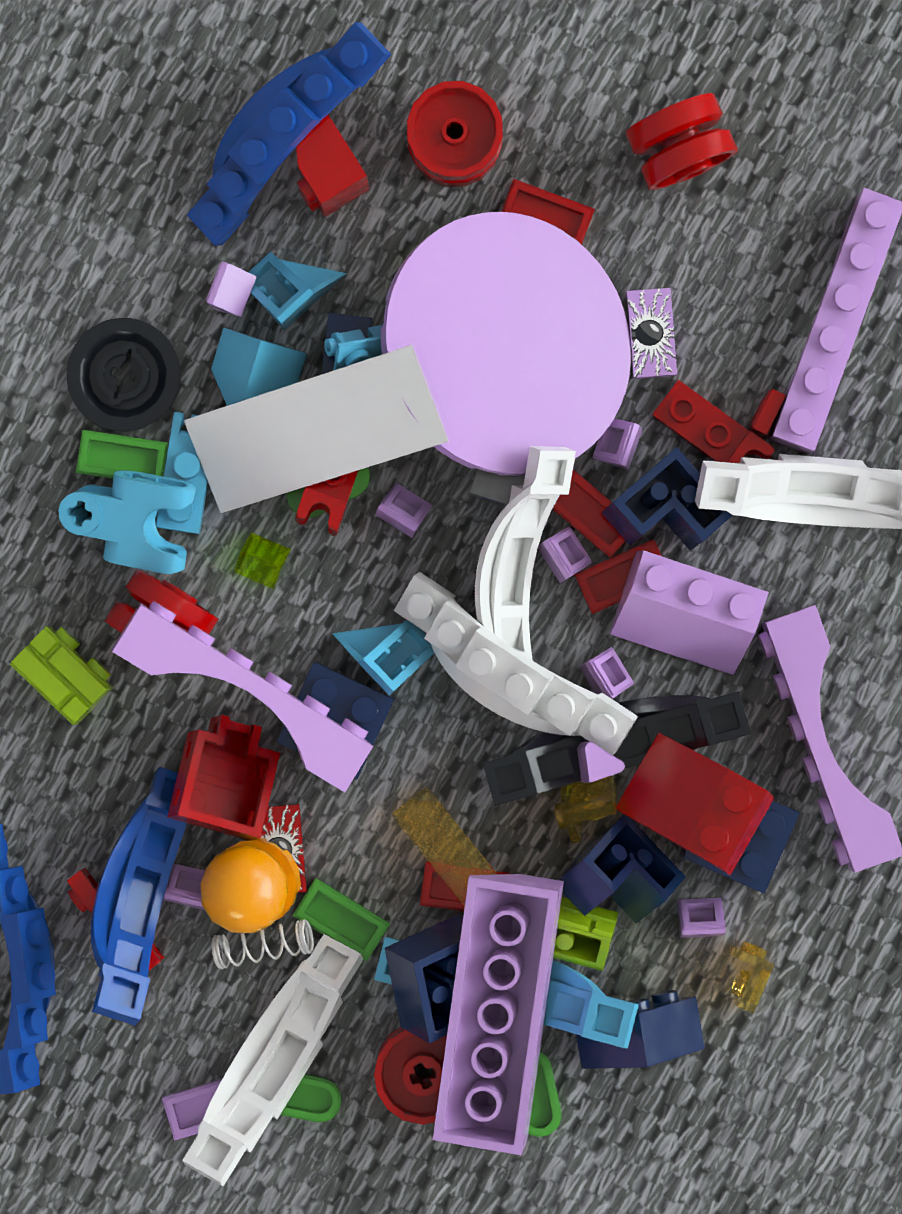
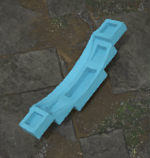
(571, 1005)

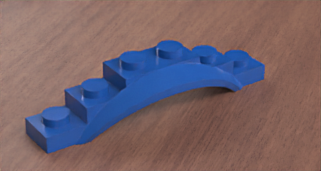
(277, 122)
(131, 901)
(31, 977)

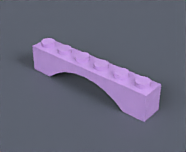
(837, 321)
(163, 647)
(800, 651)

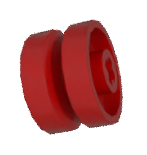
(681, 141)
(461, 159)
(149, 589)
(396, 1080)

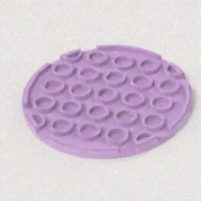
(511, 338)

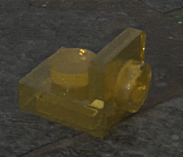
(585, 802)
(751, 983)

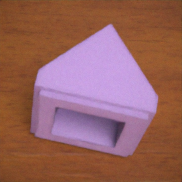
(230, 289)
(618, 444)
(403, 509)
(564, 554)
(606, 674)
(596, 762)
(184, 886)
(701, 917)

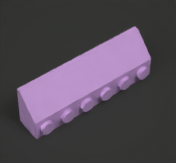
(498, 1011)

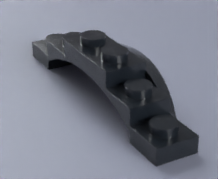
(553, 762)

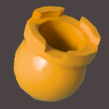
(250, 886)

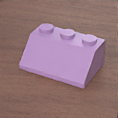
(688, 612)

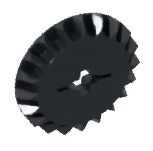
(107, 348)

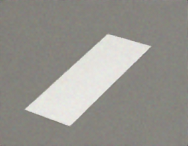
(316, 429)

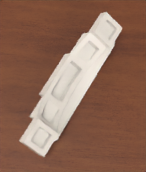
(804, 491)
(512, 545)
(504, 677)
(272, 1060)

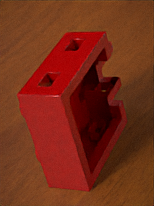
(225, 779)

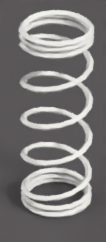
(305, 946)

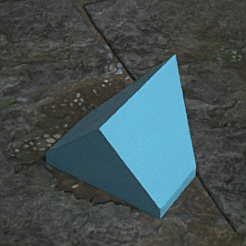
(289, 287)
(253, 366)
(388, 652)

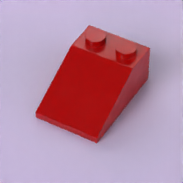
(328, 169)
(695, 803)

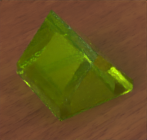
(262, 560)

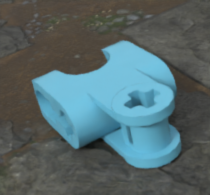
(127, 517)

